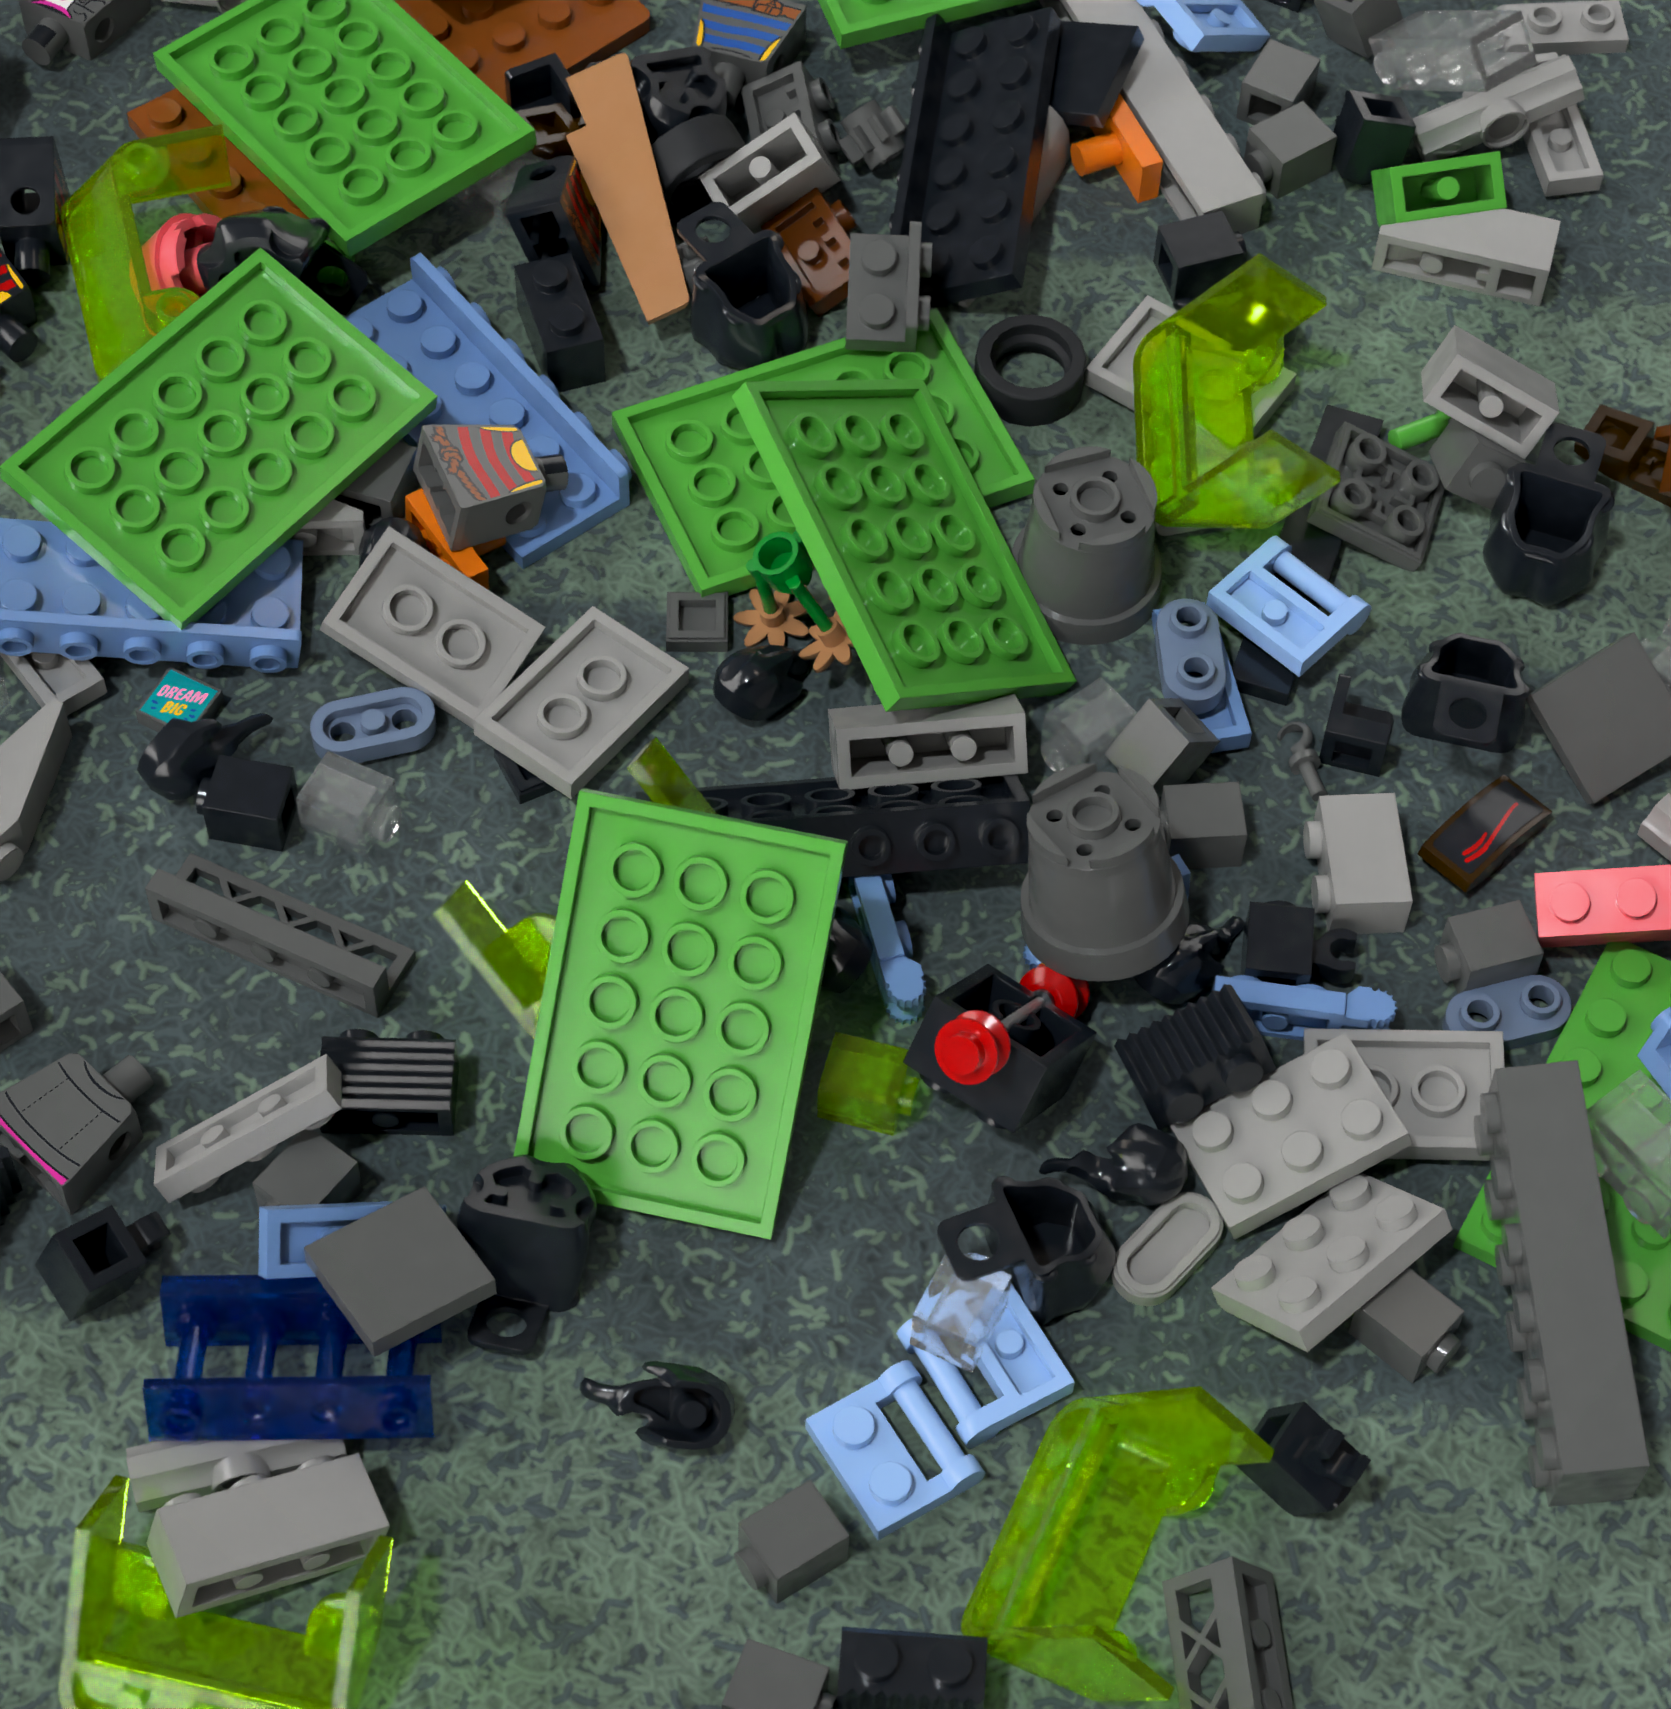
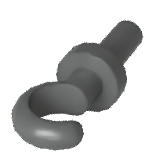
(1304, 760)

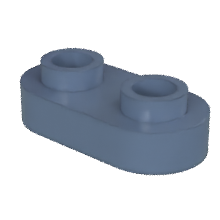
(1190, 650)
(373, 722)
(1510, 1010)

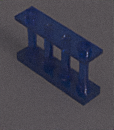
(266, 1314)

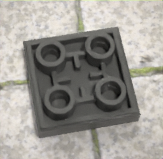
(1382, 500)
(1607, 717)
(399, 1271)

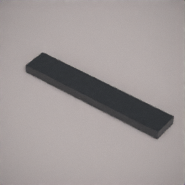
(1255, 669)

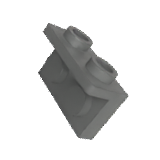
(791, 91)
(884, 291)

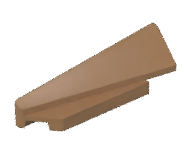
(626, 184)

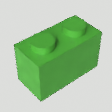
(1439, 188)

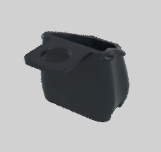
(676, 87)
(287, 238)
(744, 293)
(1550, 522)
(1467, 694)
(532, 1234)
(1042, 1238)

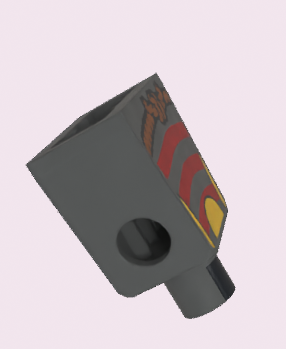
(484, 481)

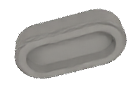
(1167, 1249)

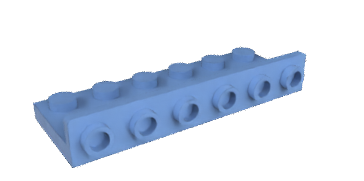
(489, 383)
(73, 607)

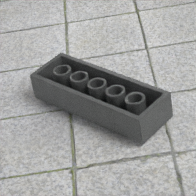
(1562, 1286)

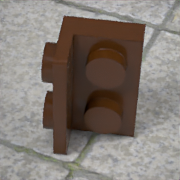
(817, 247)

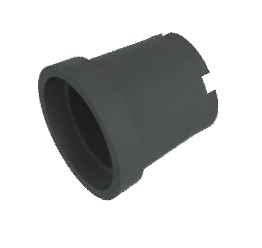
(1111, 576)
(1100, 876)

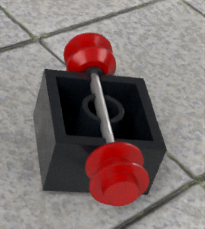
(1004, 1042)

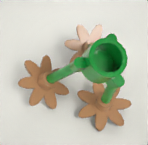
(785, 566)

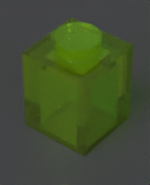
(866, 1084)

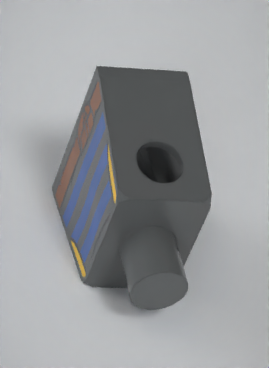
(750, 38)

